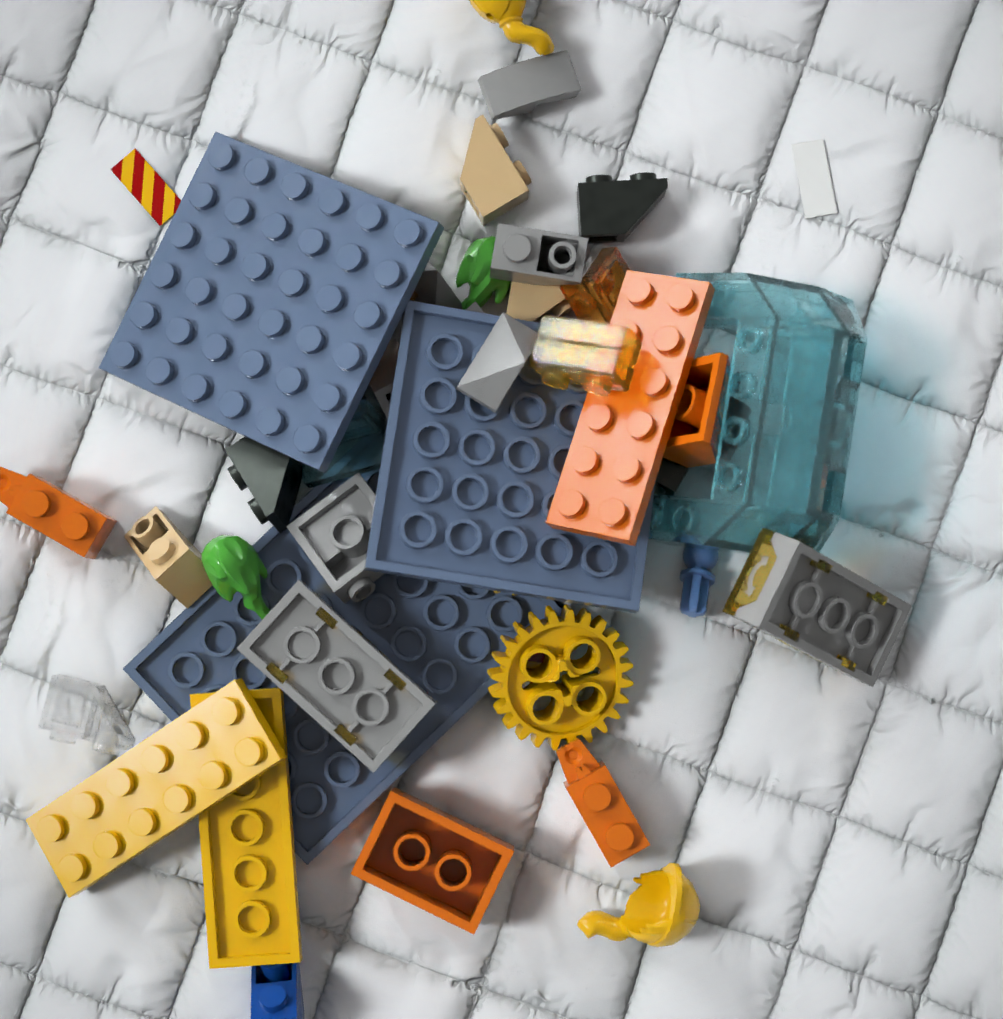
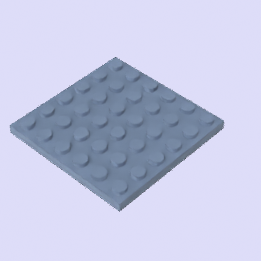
(272, 300)
(473, 487)

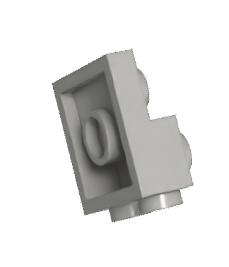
(337, 538)

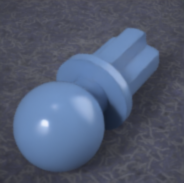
(697, 580)

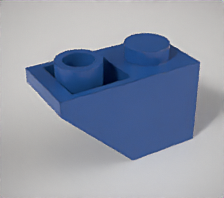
(276, 992)

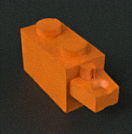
(55, 512)
(600, 803)

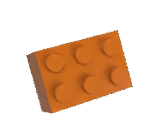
(433, 860)

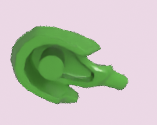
(476, 272)
(234, 568)

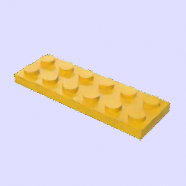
(156, 787)
(252, 862)

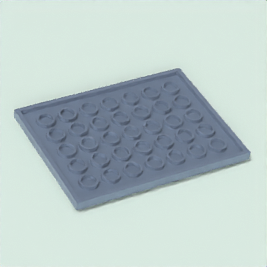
(426, 627)

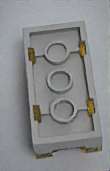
(817, 606)
(336, 675)

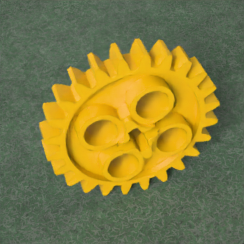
(557, 638)

